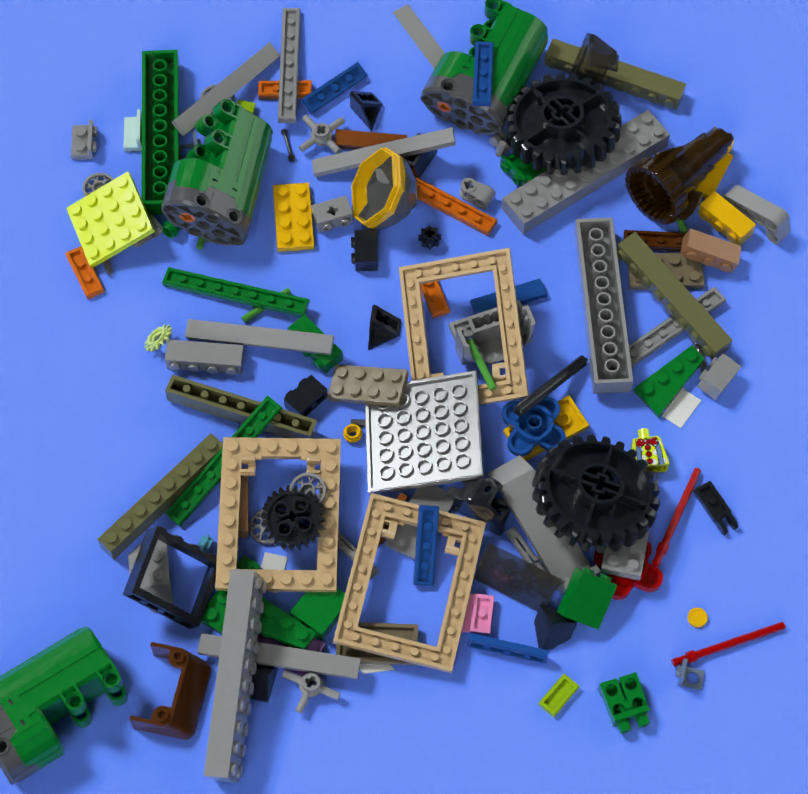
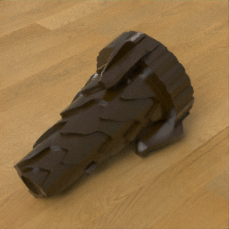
(666, 184)

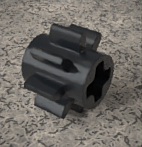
(433, 240)

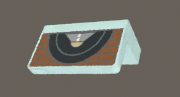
(133, 133)

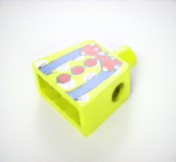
(651, 450)

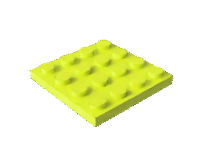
(110, 219)

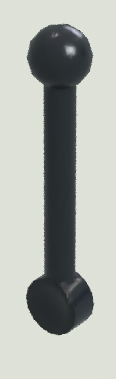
(291, 157)

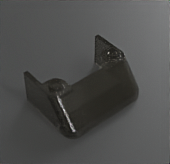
(594, 59)

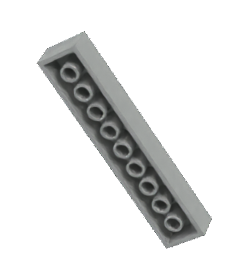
(555, 192)
(603, 306)
(234, 676)

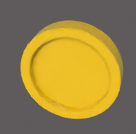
(697, 617)

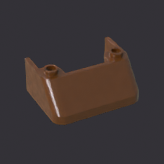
(183, 716)

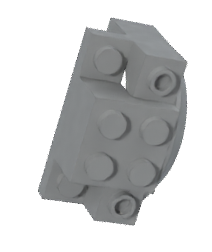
(486, 334)

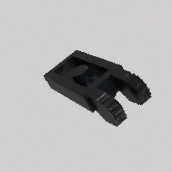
(715, 506)

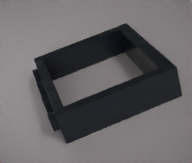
(157, 604)

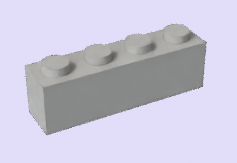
(204, 357)

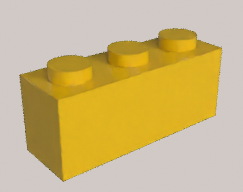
(726, 218)

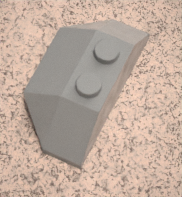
(158, 574)

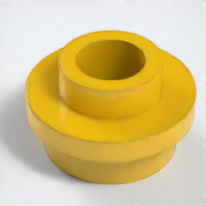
(352, 428)

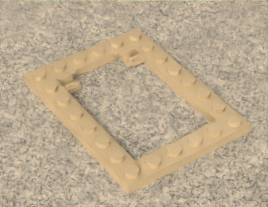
(509, 386)
(248, 450)
(393, 513)

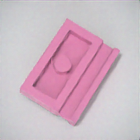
(478, 614)

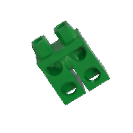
(625, 702)

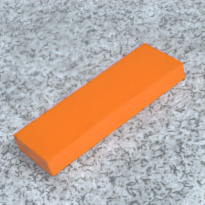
(270, 89)
(84, 273)
(435, 299)

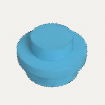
(205, 542)

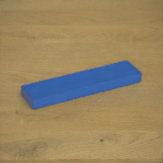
(483, 74)
(334, 88)
(525, 293)
(425, 545)
(507, 648)

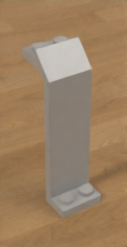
(553, 552)

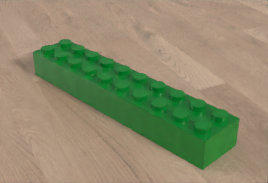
(159, 135)

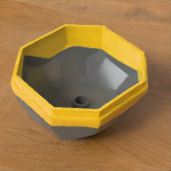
(383, 190)

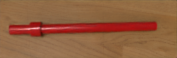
(663, 546)
(693, 656)

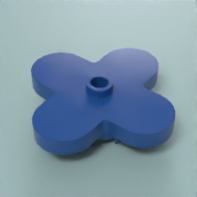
(525, 436)

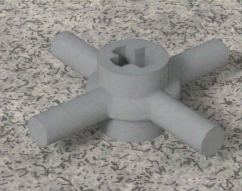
(321, 134)
(307, 692)

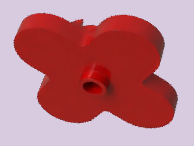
(650, 579)

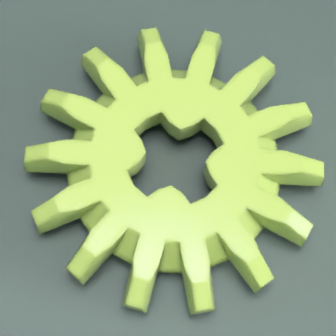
(163, 333)

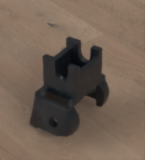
(480, 503)

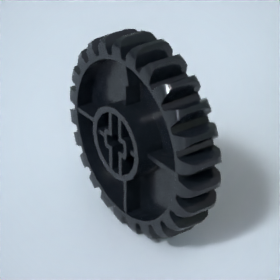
(562, 124)
(595, 493)

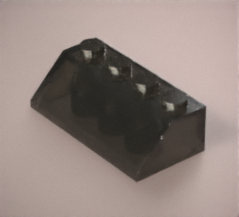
(516, 577)

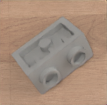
(83, 141)

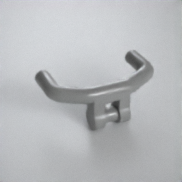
(502, 146)

